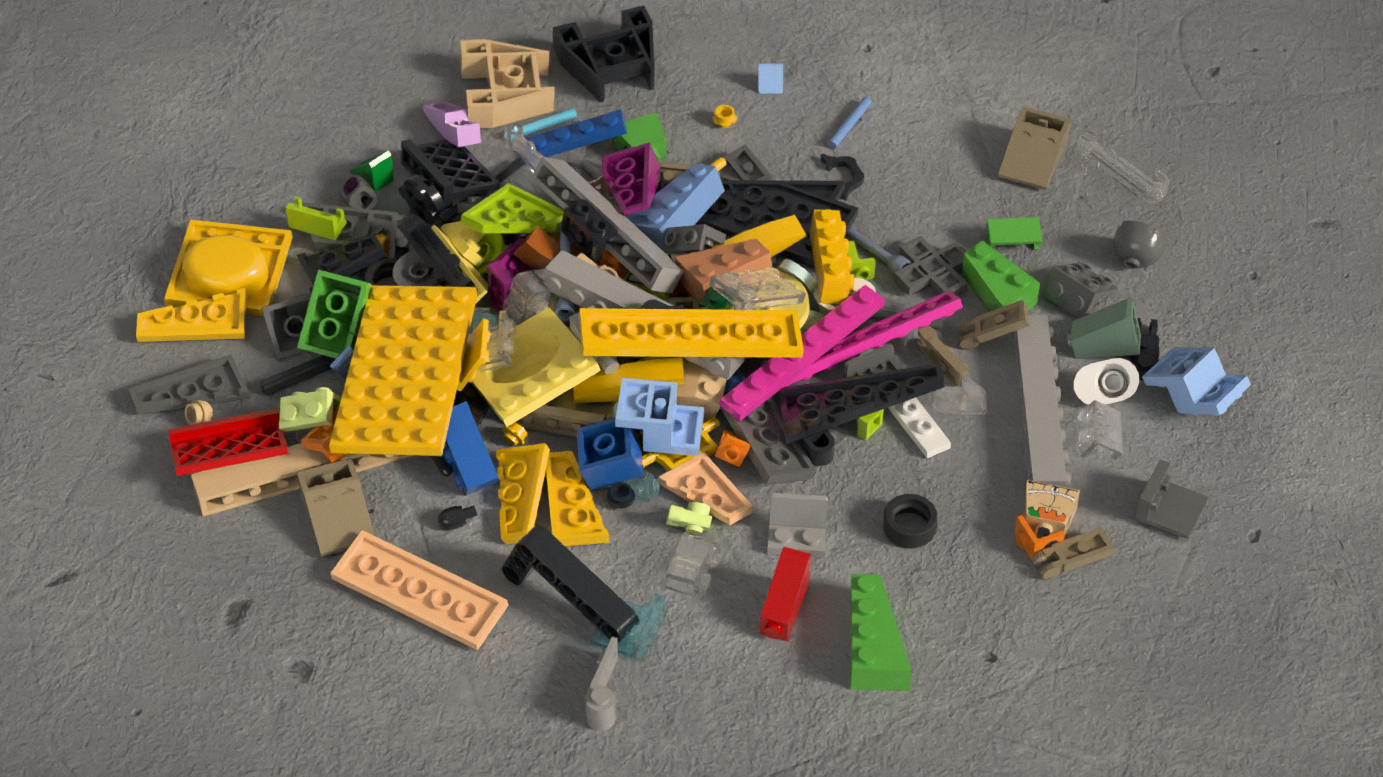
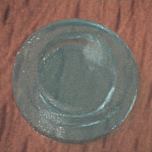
(648, 487)

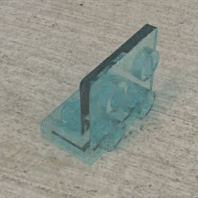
(643, 634)

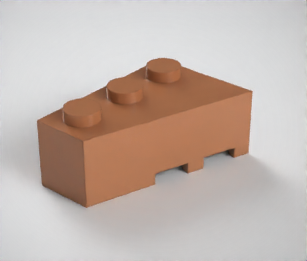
(731, 258)

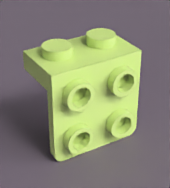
(307, 409)

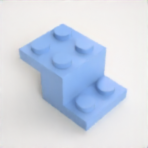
(1196, 381)
(654, 409)

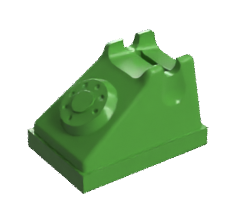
(333, 314)

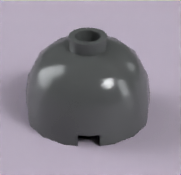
(1138, 245)

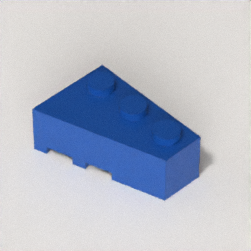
(467, 452)

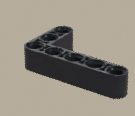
(572, 579)

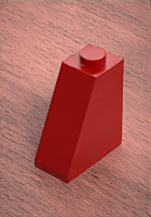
(785, 594)

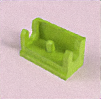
(314, 221)

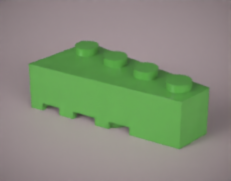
(876, 646)

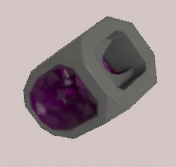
(358, 193)

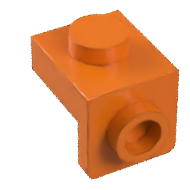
(731, 448)

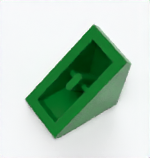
(376, 170)

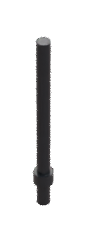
(447, 217)

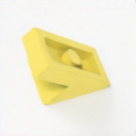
(465, 240)

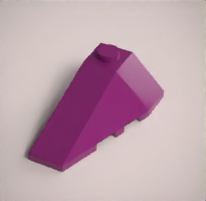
(632, 177)

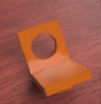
(1027, 539)

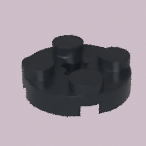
(421, 199)

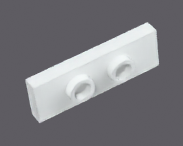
(920, 427)

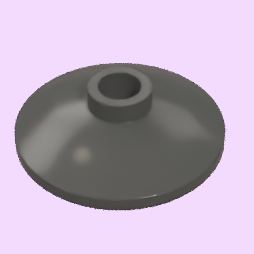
(413, 271)

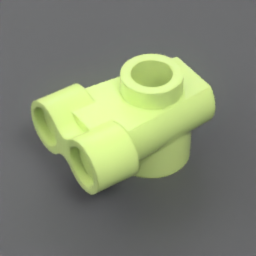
(694, 519)

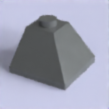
(285, 324)

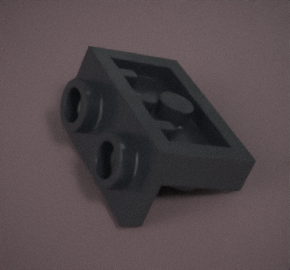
(587, 229)

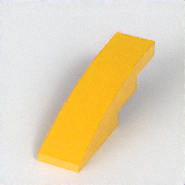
(773, 235)
(606, 387)

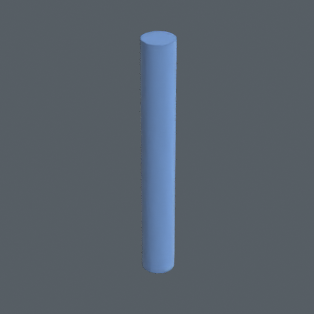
(849, 123)

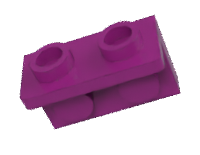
(498, 285)

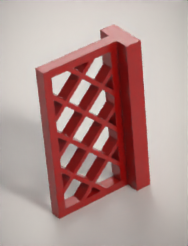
(233, 432)

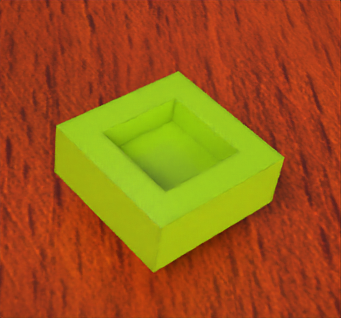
(869, 424)

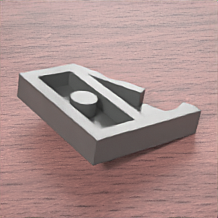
(743, 166)

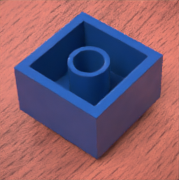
(608, 454)

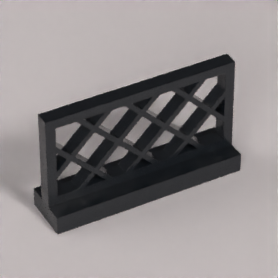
(419, 163)

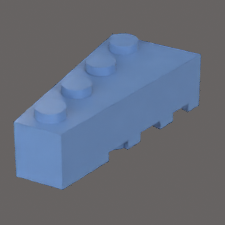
(679, 202)

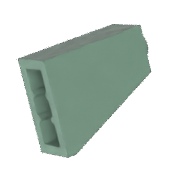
(1106, 332)

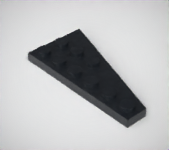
(834, 402)

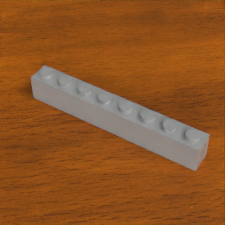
(629, 245)
(592, 286)
(1039, 403)

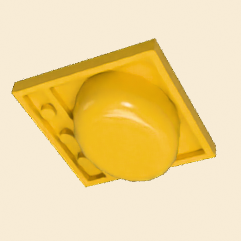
(228, 258)

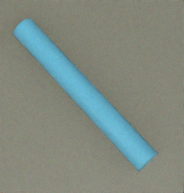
(548, 121)

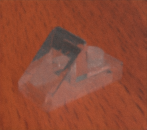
(966, 399)

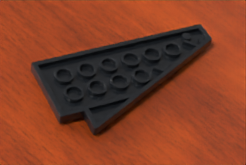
(758, 202)

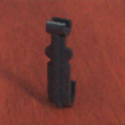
(433, 251)

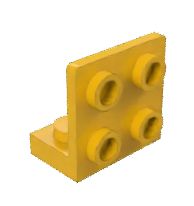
(475, 353)

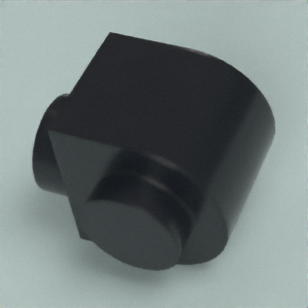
(819, 447)

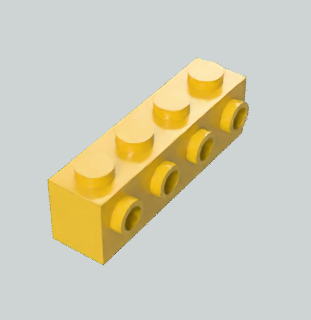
(831, 257)

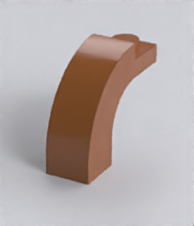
(540, 249)

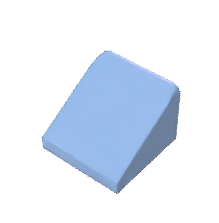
(770, 78)

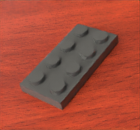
(768, 447)

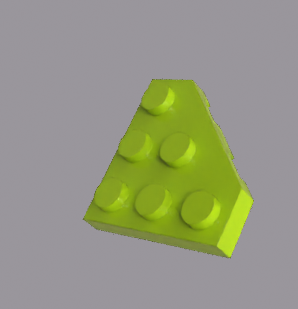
(513, 212)

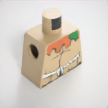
(1049, 508)

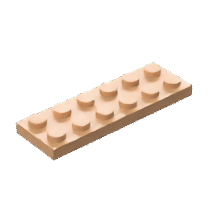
(419, 589)

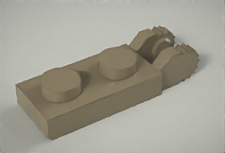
(993, 324)
(937, 352)
(1073, 553)

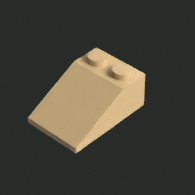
(699, 389)

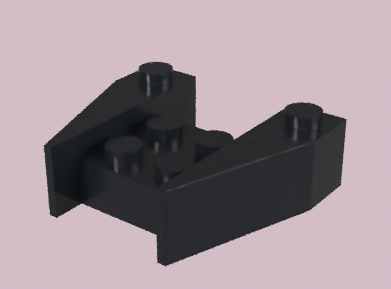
(608, 55)

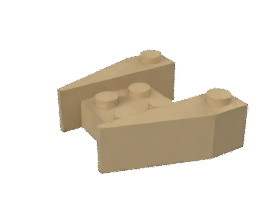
(512, 82)

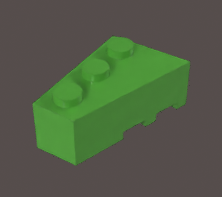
(997, 278)

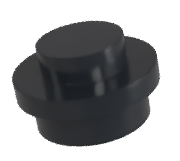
(620, 495)

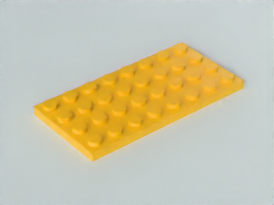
(404, 371)

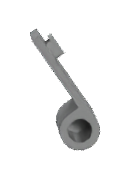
(599, 698)

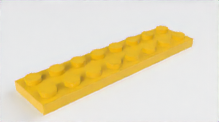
(690, 333)

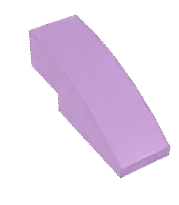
(453, 123)

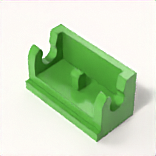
(1013, 231)

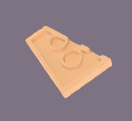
(705, 483)

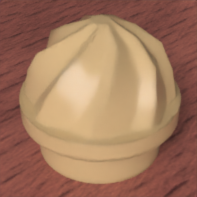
(198, 412)

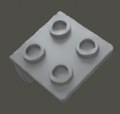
(797, 523)

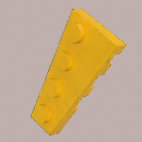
(203, 320)
(521, 483)
(571, 503)

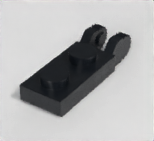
(1148, 349)

